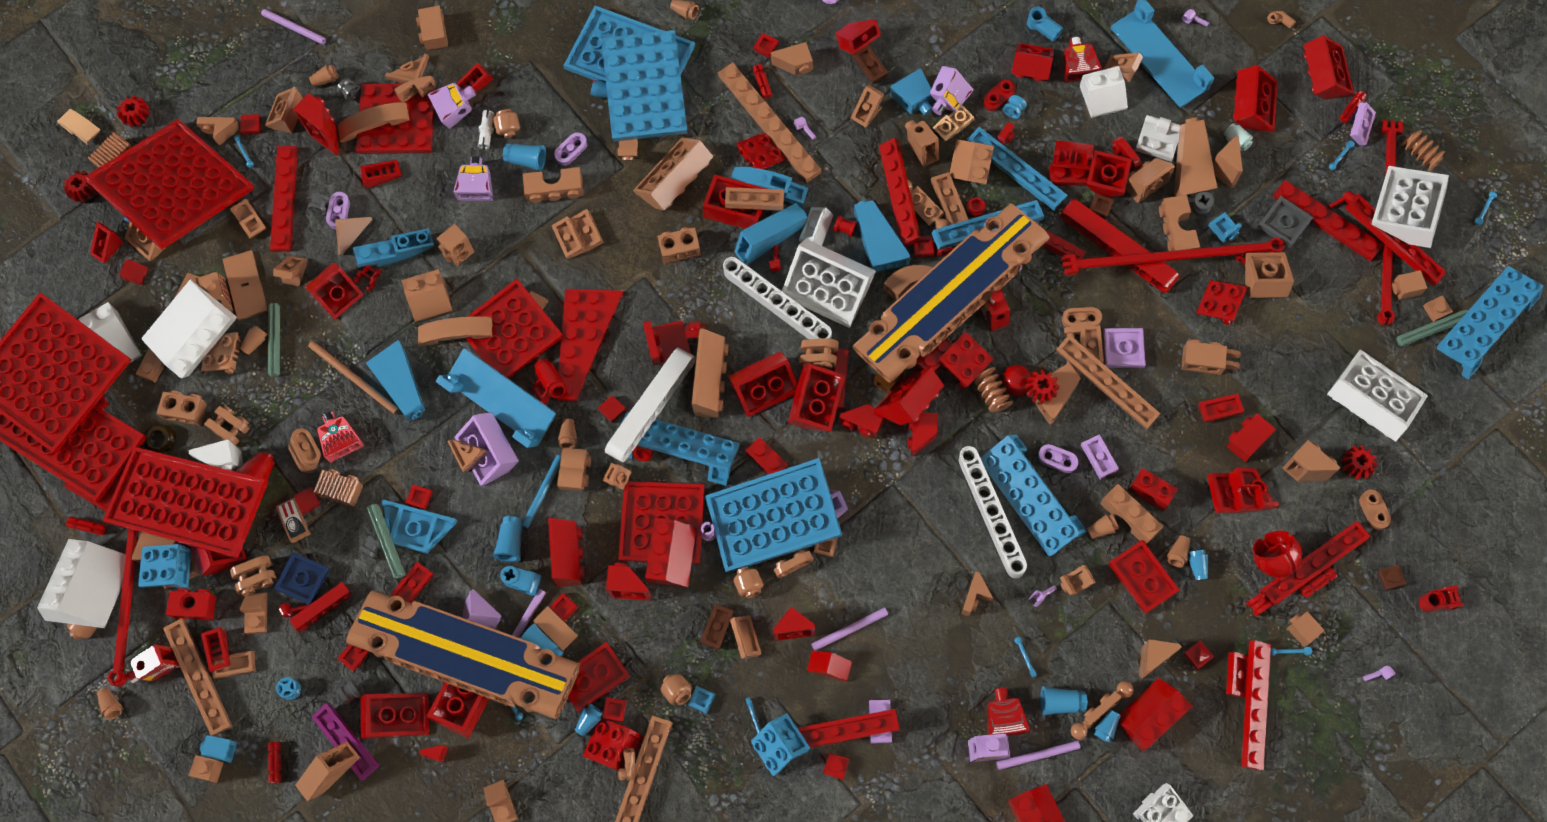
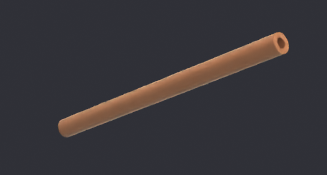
(353, 377)

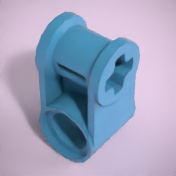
(524, 580)

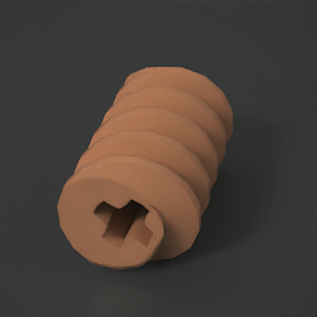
(1424, 150)
(991, 391)

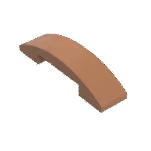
(371, 118)
(453, 329)

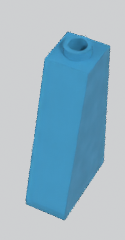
(769, 232)
(879, 240)
(397, 378)

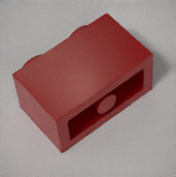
(1251, 437)

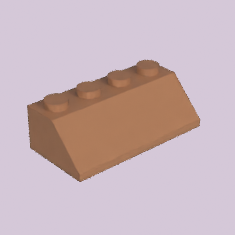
(674, 173)
(709, 373)

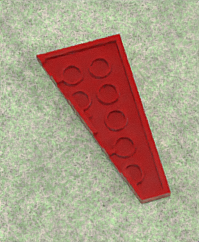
(584, 329)

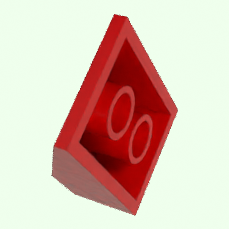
(394, 715)

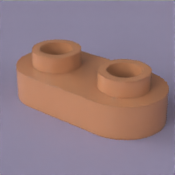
(1081, 316)
(1373, 509)
(786, 567)

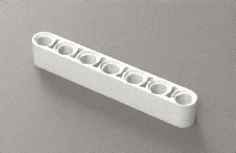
(772, 294)
(650, 405)
(992, 522)

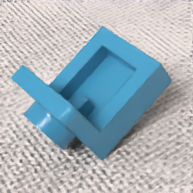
(1225, 228)

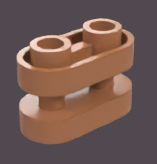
(819, 352)
(226, 414)
(304, 450)
(247, 585)

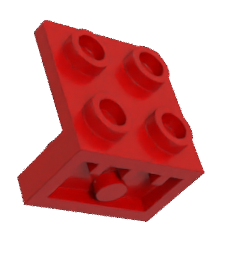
(664, 340)
(965, 359)
(609, 743)

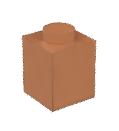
(1409, 285)
(1305, 628)
(206, 769)

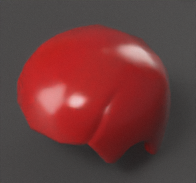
(1015, 379)

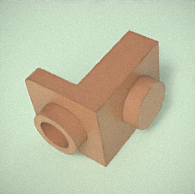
(628, 150)
(617, 476)
(1077, 580)

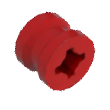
(1259, 604)

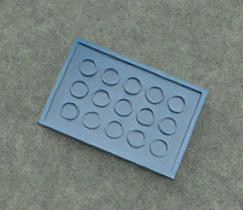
(587, 52)
(644, 85)
(773, 515)

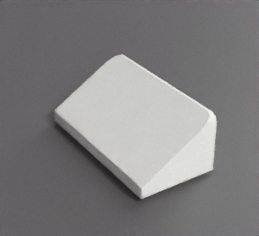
(816, 225)

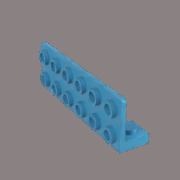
(1161, 56)
(1489, 319)
(500, 396)
(693, 446)
(1030, 495)

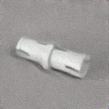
(486, 129)

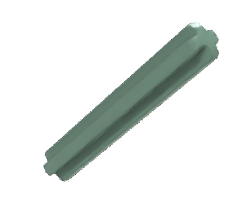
(1430, 329)
(273, 339)
(386, 541)

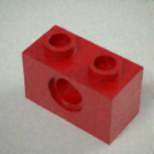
(1153, 489)
(179, 605)

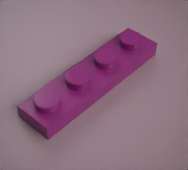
(338, 733)

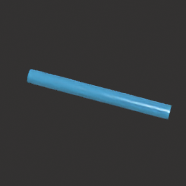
(542, 492)

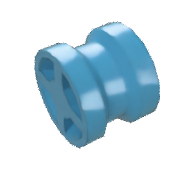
(1015, 106)
(284, 686)

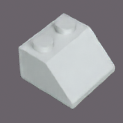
(1104, 92)
(219, 454)

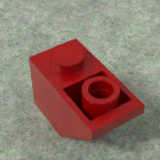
(862, 420)
(923, 432)

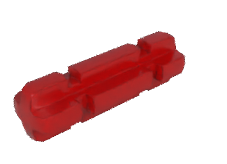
(762, 81)
(1352, 107)
(86, 525)
(1318, 582)
(274, 762)

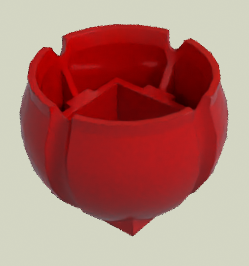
(1277, 554)

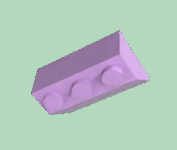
(486, 433)

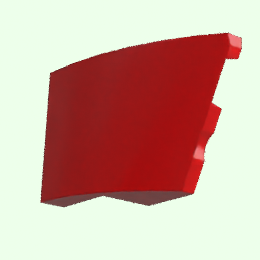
(1240, 492)

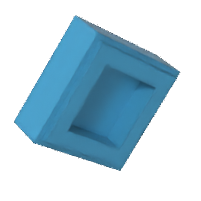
(701, 699)

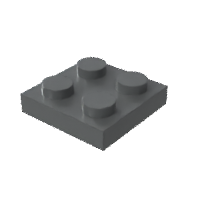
(1285, 221)

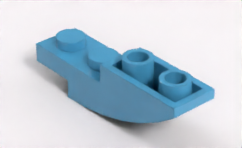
(793, 192)
(394, 250)

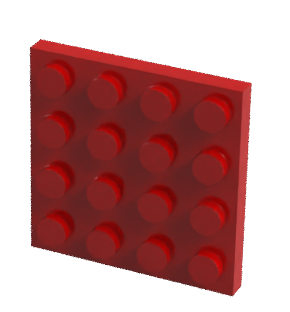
(403, 138)
(518, 330)
(658, 500)

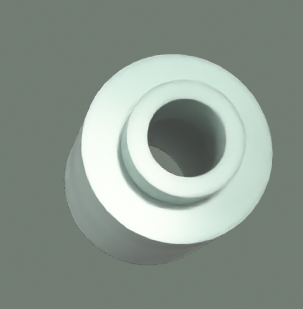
(1244, 137)

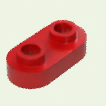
(1000, 94)
(1122, 148)

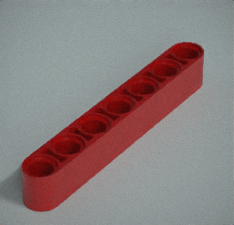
(1117, 244)

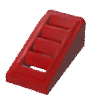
(473, 73)
(381, 178)
(211, 635)

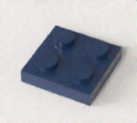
(302, 578)

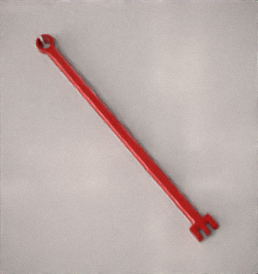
(1076, 264)
(1387, 268)
(124, 613)

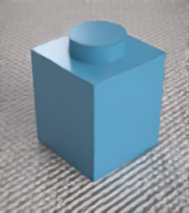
(218, 748)

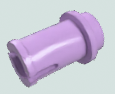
(708, 536)

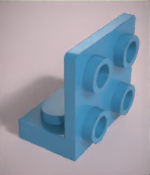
(165, 566)
(779, 743)

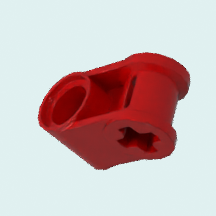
(1444, 599)

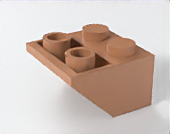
(1311, 464)

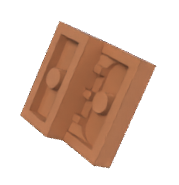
(577, 234)

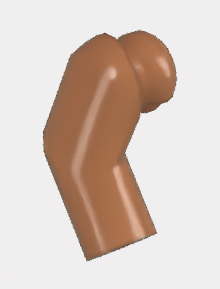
(1280, 17)
(629, 763)

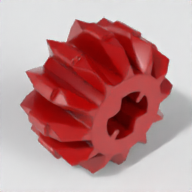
(133, 111)
(77, 187)
(1037, 381)
(1364, 457)

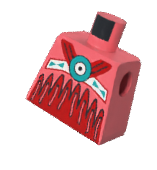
(337, 437)

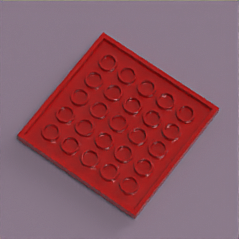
(169, 183)
(54, 372)

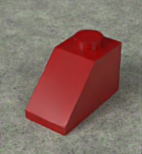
(857, 35)

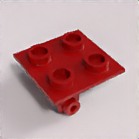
(760, 151)
(1073, 155)
(1221, 301)

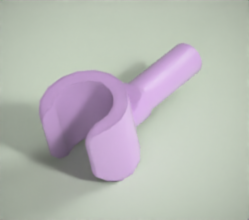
(1191, 15)
(801, 123)
(1040, 596)
(1386, 672)

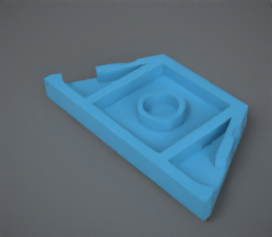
(415, 527)

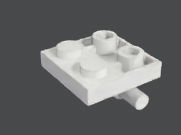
(1158, 138)
(1163, 807)

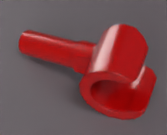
(1346, 197)
(775, 264)
(286, 611)

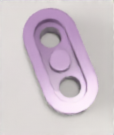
(568, 148)
(335, 211)
(1058, 457)

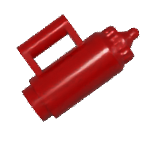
(549, 379)

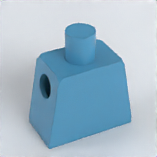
(913, 93)

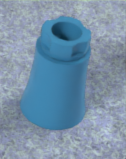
(525, 155)
(509, 540)
(536, 636)
(1062, 701)

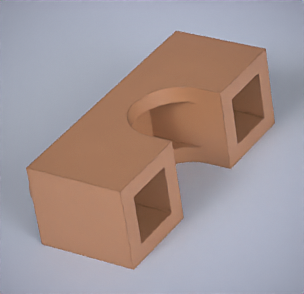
(568, 186)
(1173, 211)
(1122, 504)

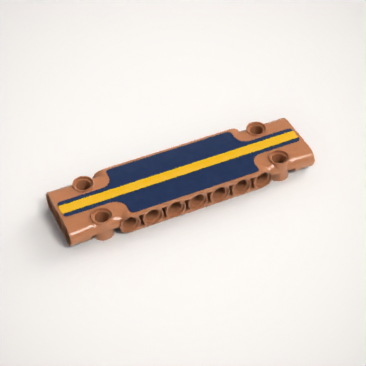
(950, 292)
(463, 653)

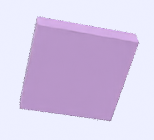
(1124, 347)

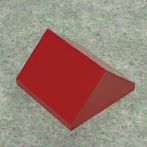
(1108, 174)
(793, 626)

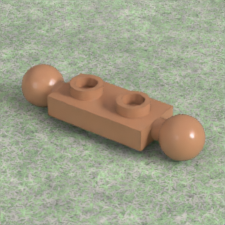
(927, 208)
(1080, 730)

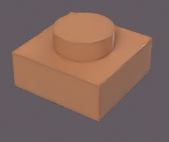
(1437, 308)

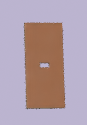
(248, 299)

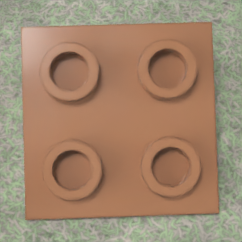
(223, 354)

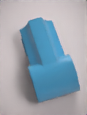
(1045, 25)

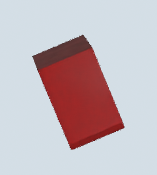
(104, 243)
(829, 665)

